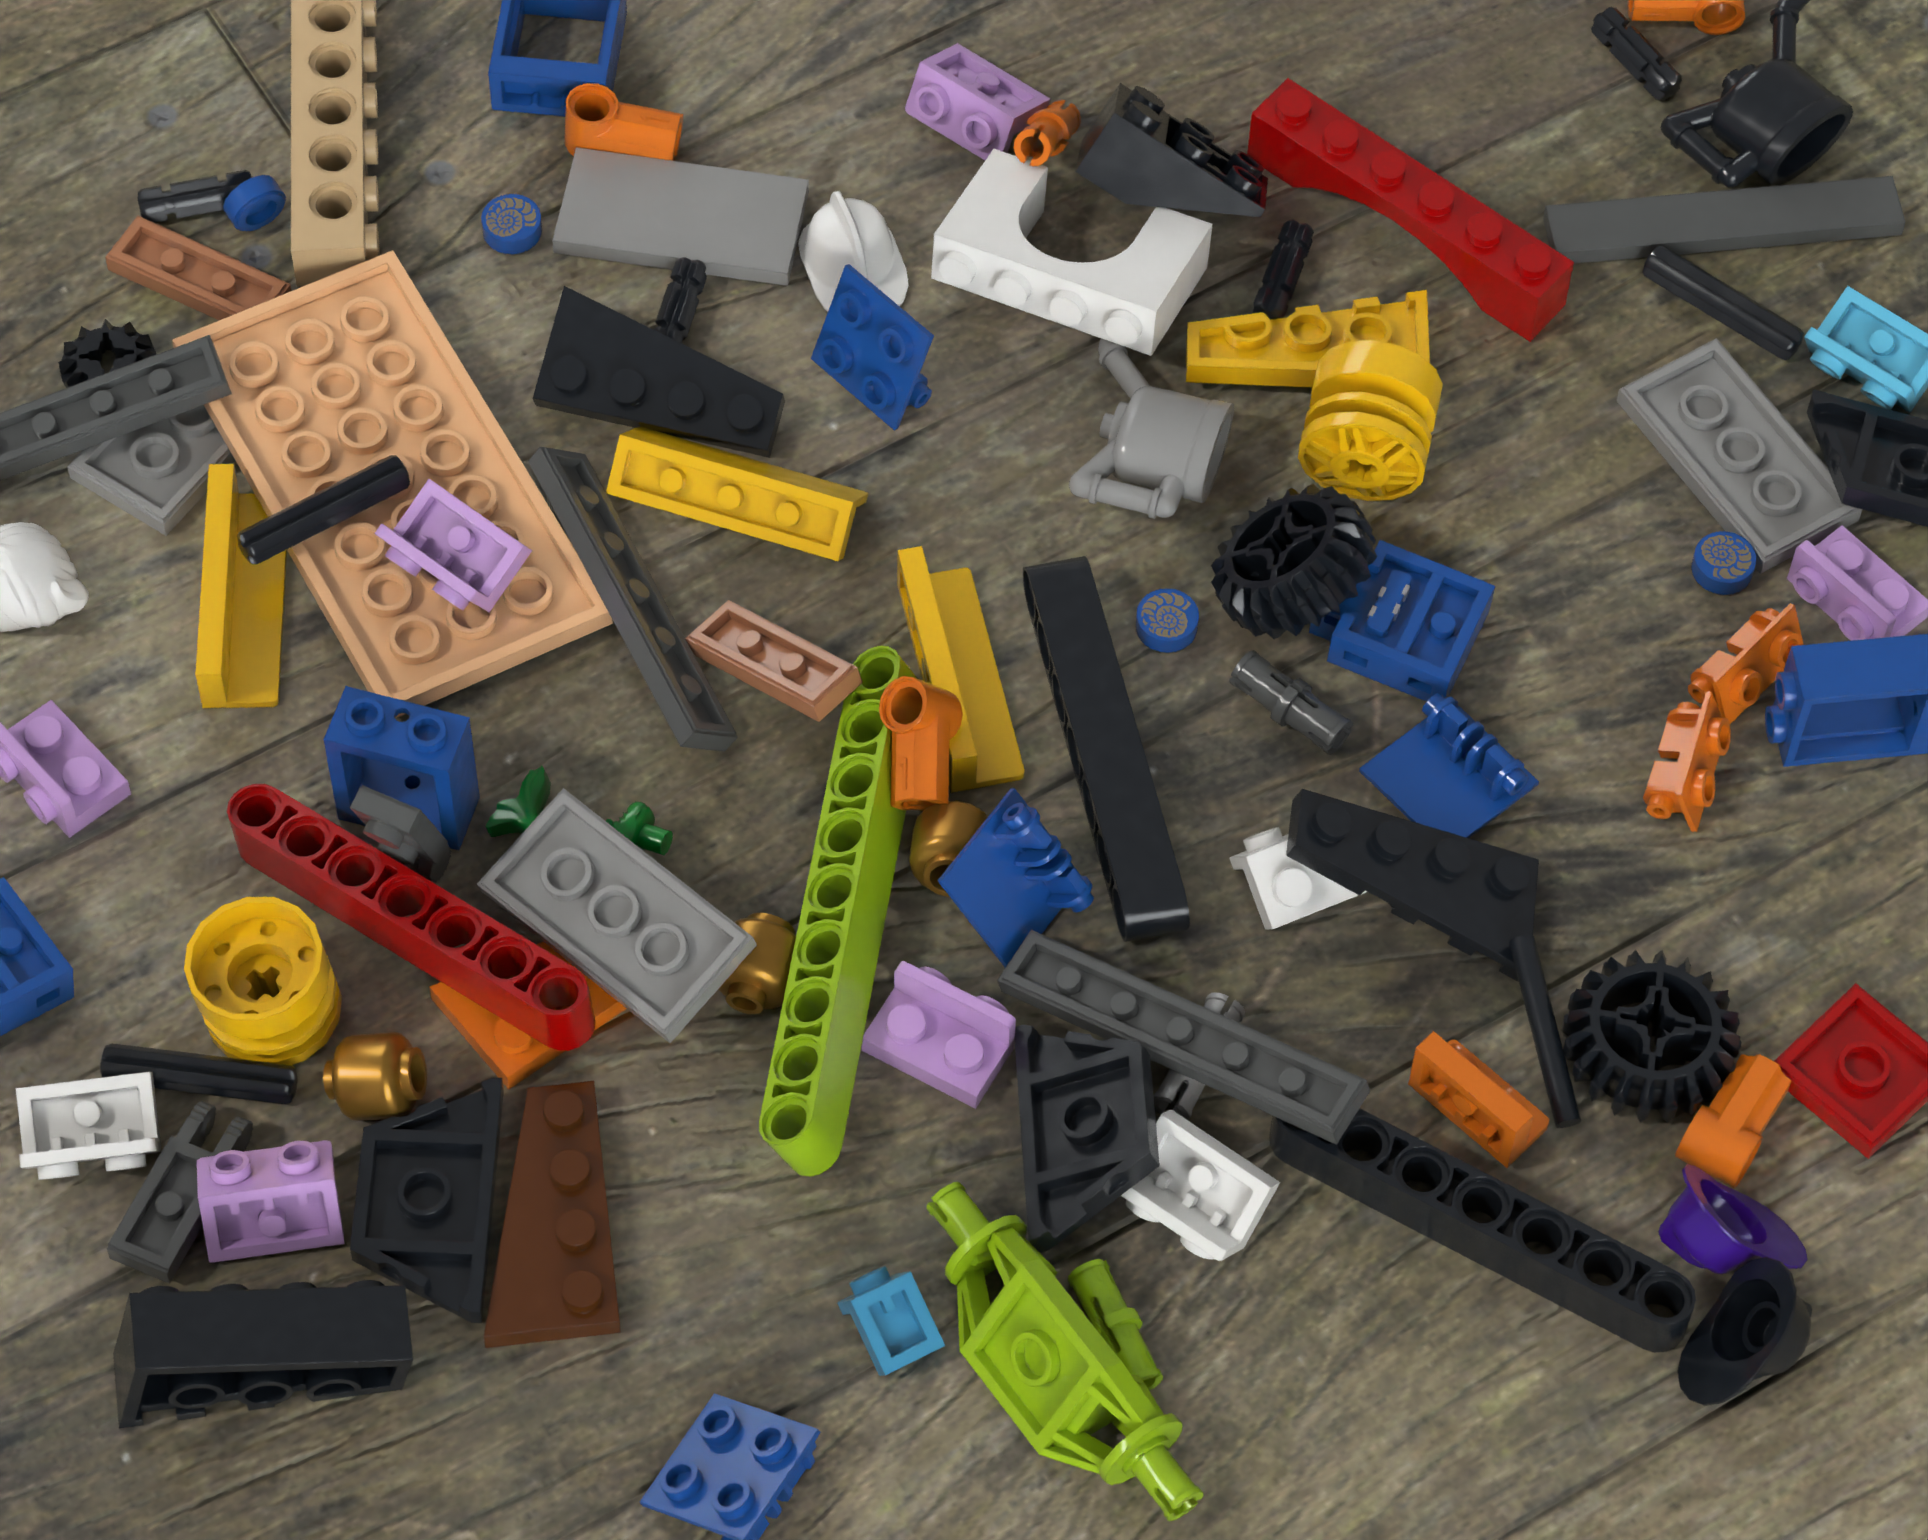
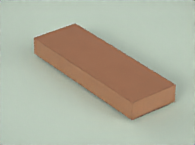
(190, 271)
(774, 660)

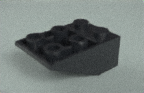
(1166, 163)

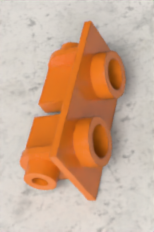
(1761, 652)
(1697, 740)

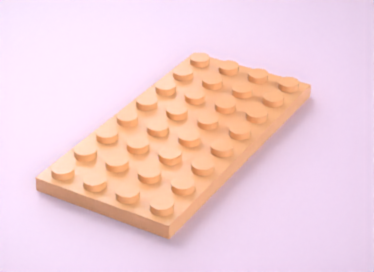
(364, 375)

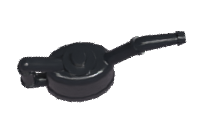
(1766, 114)

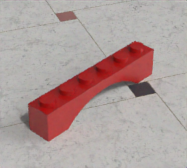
(1496, 261)

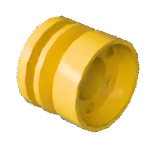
(1370, 420)
(263, 981)

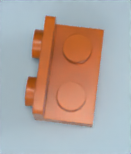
(1475, 1098)

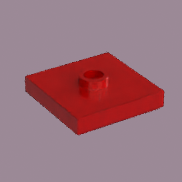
(1859, 1070)

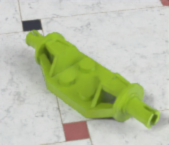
(1051, 1361)

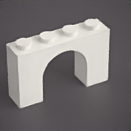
(1116, 299)

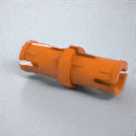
(1047, 133)

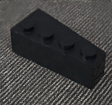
(258, 1346)

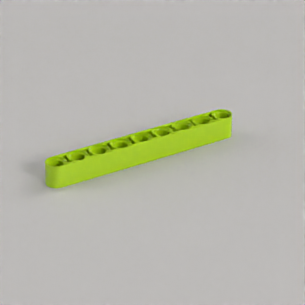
(837, 933)

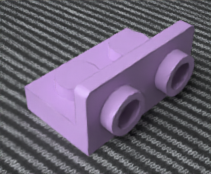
(971, 100)
(1856, 588)
(59, 770)
(941, 1034)
(269, 1200)

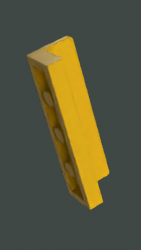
(734, 492)
(238, 604)
(958, 657)

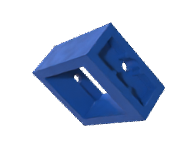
(544, 84)
(1851, 701)
(394, 757)

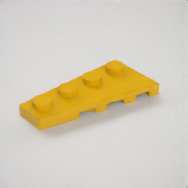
(1287, 349)

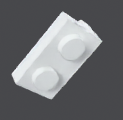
(1281, 885)
(88, 1122)
(1201, 1190)

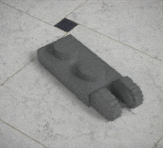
(402, 832)
(166, 1208)

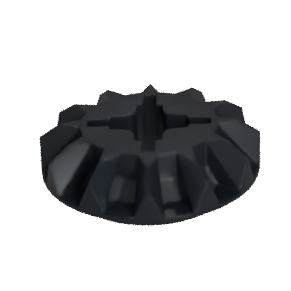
(83, 355)

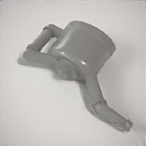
(1155, 443)

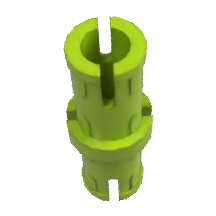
(1113, 1319)

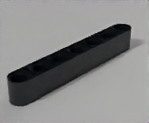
(1105, 750)
(1501, 1242)

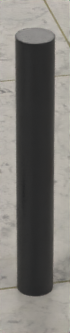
(1544, 1031)

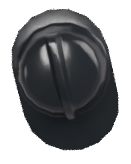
(1747, 1334)

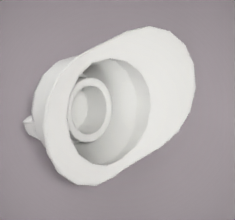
(854, 235)

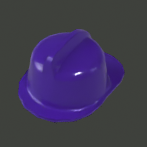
(1725, 1228)

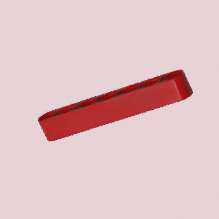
(281, 833)

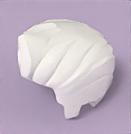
(35, 578)

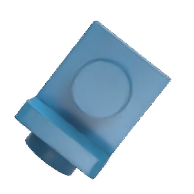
(891, 1319)

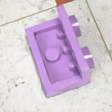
(456, 546)

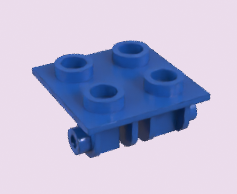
(874, 349)
(1449, 771)
(1013, 877)
(733, 1469)

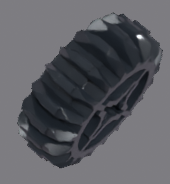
(1294, 561)
(1686, 1025)

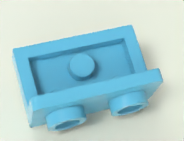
(1873, 349)

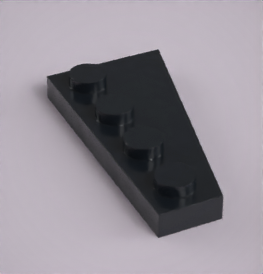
(637, 377)
(1427, 874)

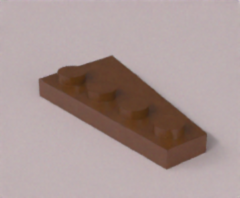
(556, 1239)

